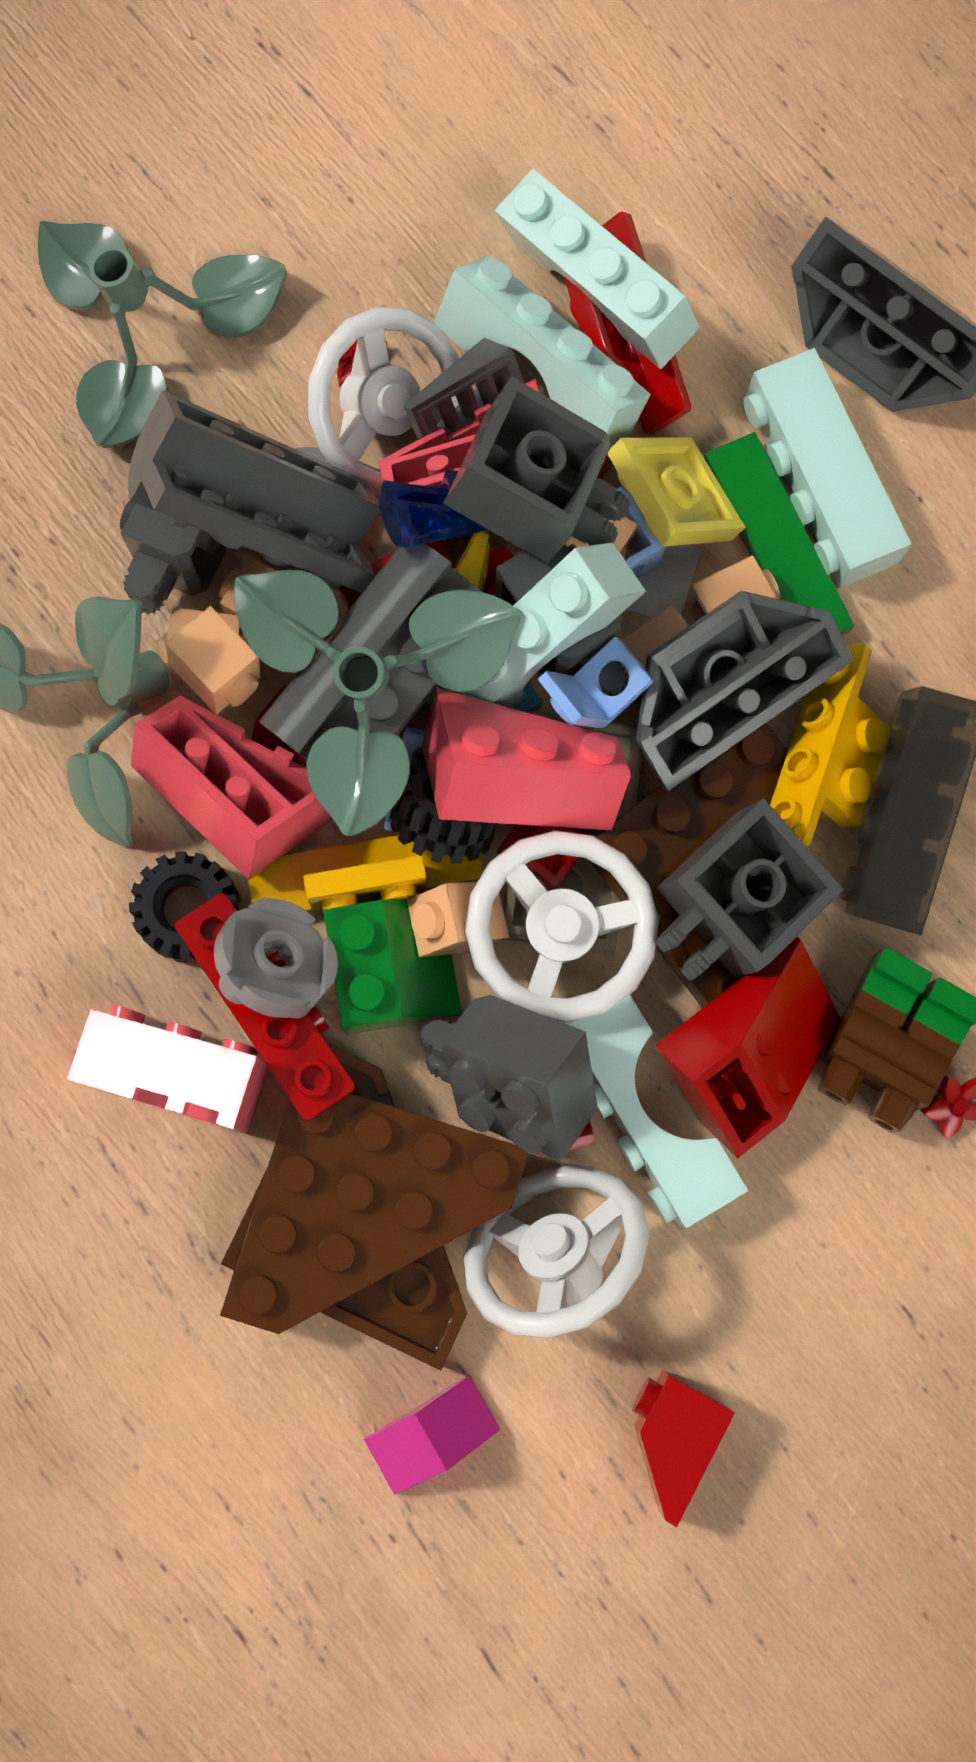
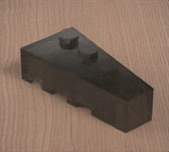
(913, 809)

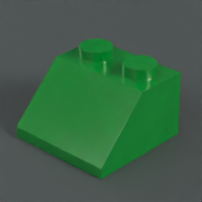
(380, 971)

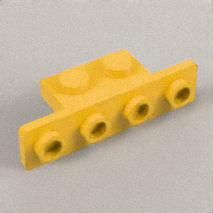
(831, 753)
(358, 874)

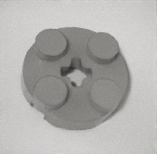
(257, 982)

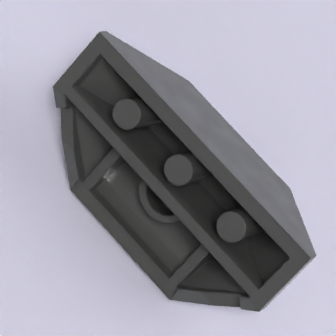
(882, 323)
(732, 678)

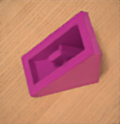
(432, 1436)

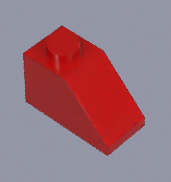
(677, 1438)

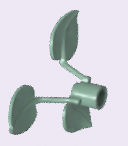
(94, 261)
(110, 642)
(362, 772)

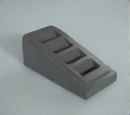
(486, 365)

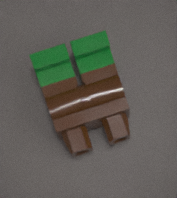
(893, 1060)

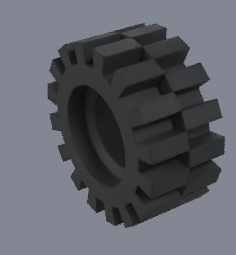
(418, 822)
(157, 886)

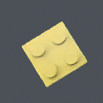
(675, 490)

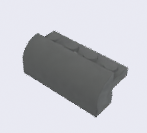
(252, 492)
(380, 623)

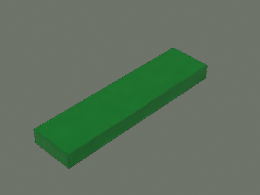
(774, 528)

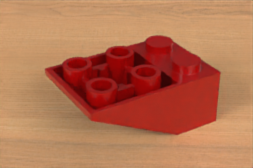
(753, 1049)

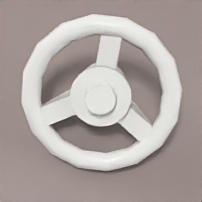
(374, 391)
(562, 925)
(561, 1254)

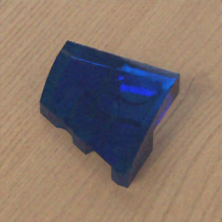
(417, 513)

